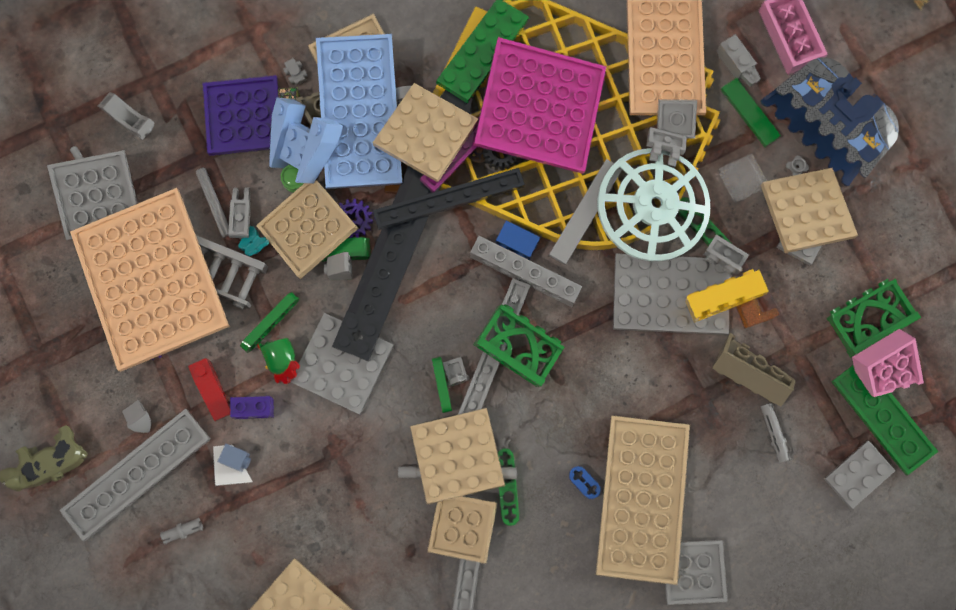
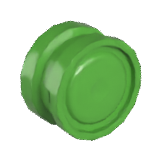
(288, 178)

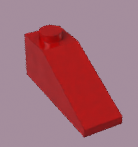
(210, 388)

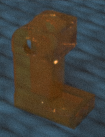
(752, 315)

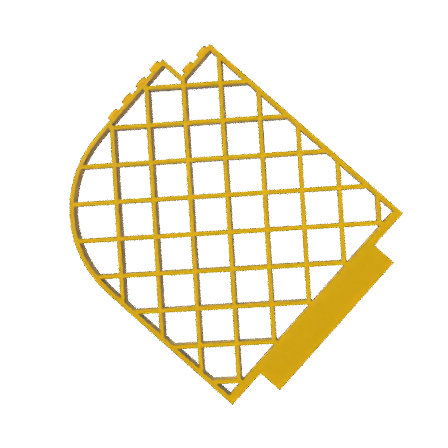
(607, 36)

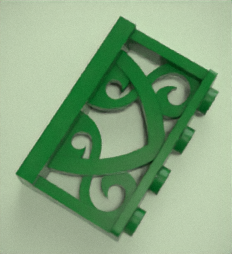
(898, 318)
(493, 349)

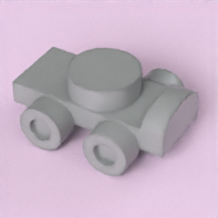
(293, 68)

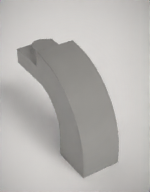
(126, 116)

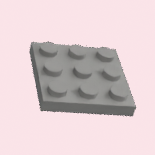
(699, 574)

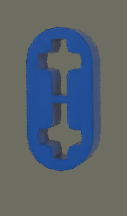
(587, 479)

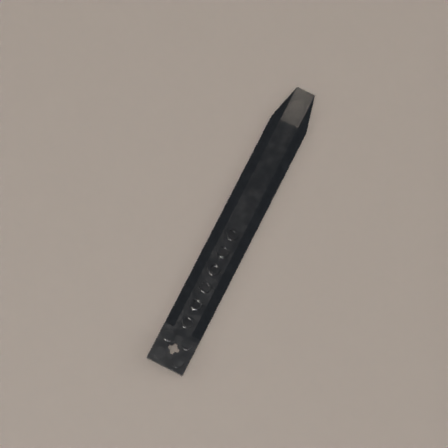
(386, 268)

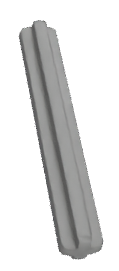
(213, 201)

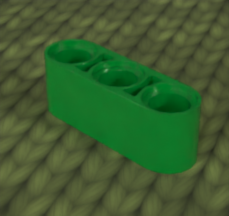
(356, 247)

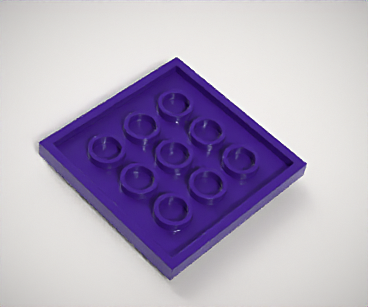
(239, 114)

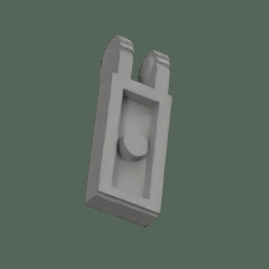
(239, 214)

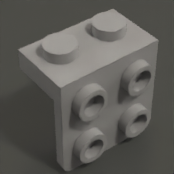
(726, 255)

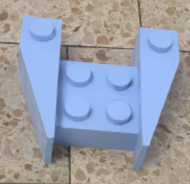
(299, 145)

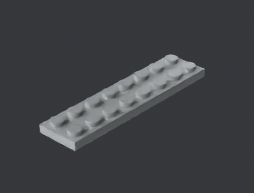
(135, 475)

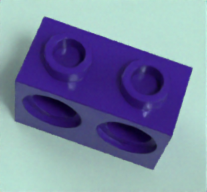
(252, 407)

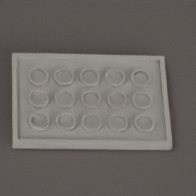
(655, 293)

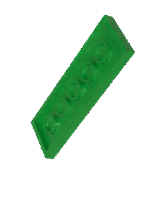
(474, 58)
(887, 422)

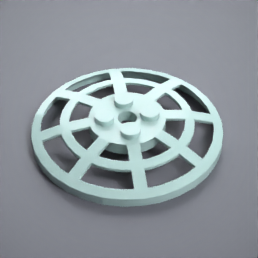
(647, 212)

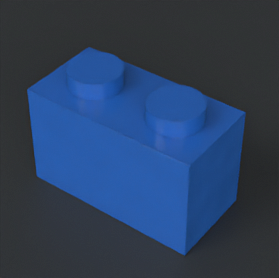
(517, 240)

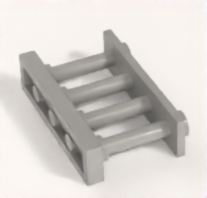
(237, 260)

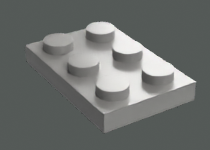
(859, 474)

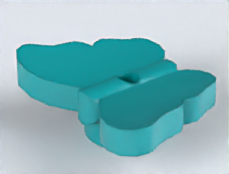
(254, 243)

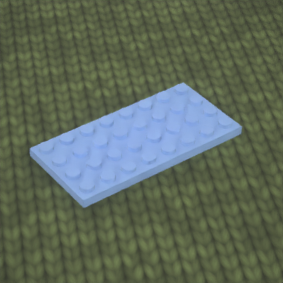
(360, 95)

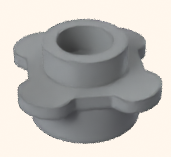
(798, 160)

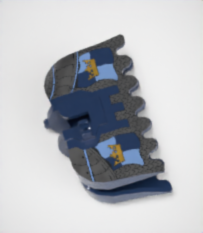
(844, 133)

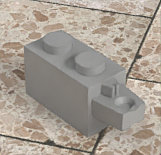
(738, 60)

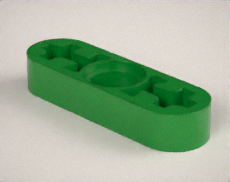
(441, 384)

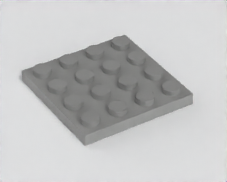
(91, 189)
(337, 374)

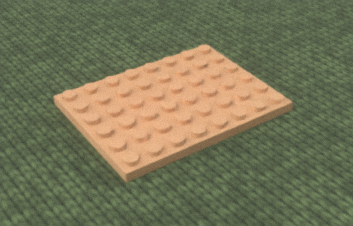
(149, 279)

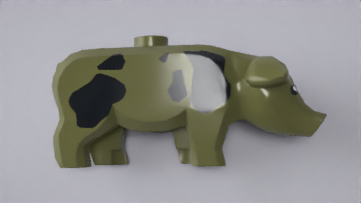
(45, 465)

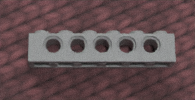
(525, 271)

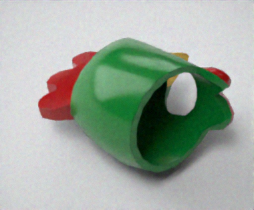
(280, 359)

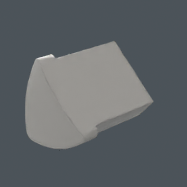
(455, 372)
(137, 418)

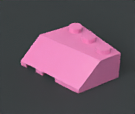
(889, 364)

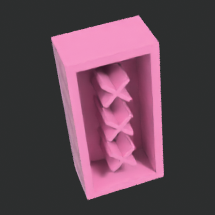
(792, 33)

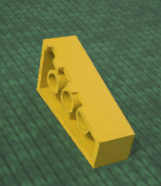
(726, 295)

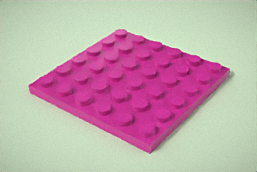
(540, 105)

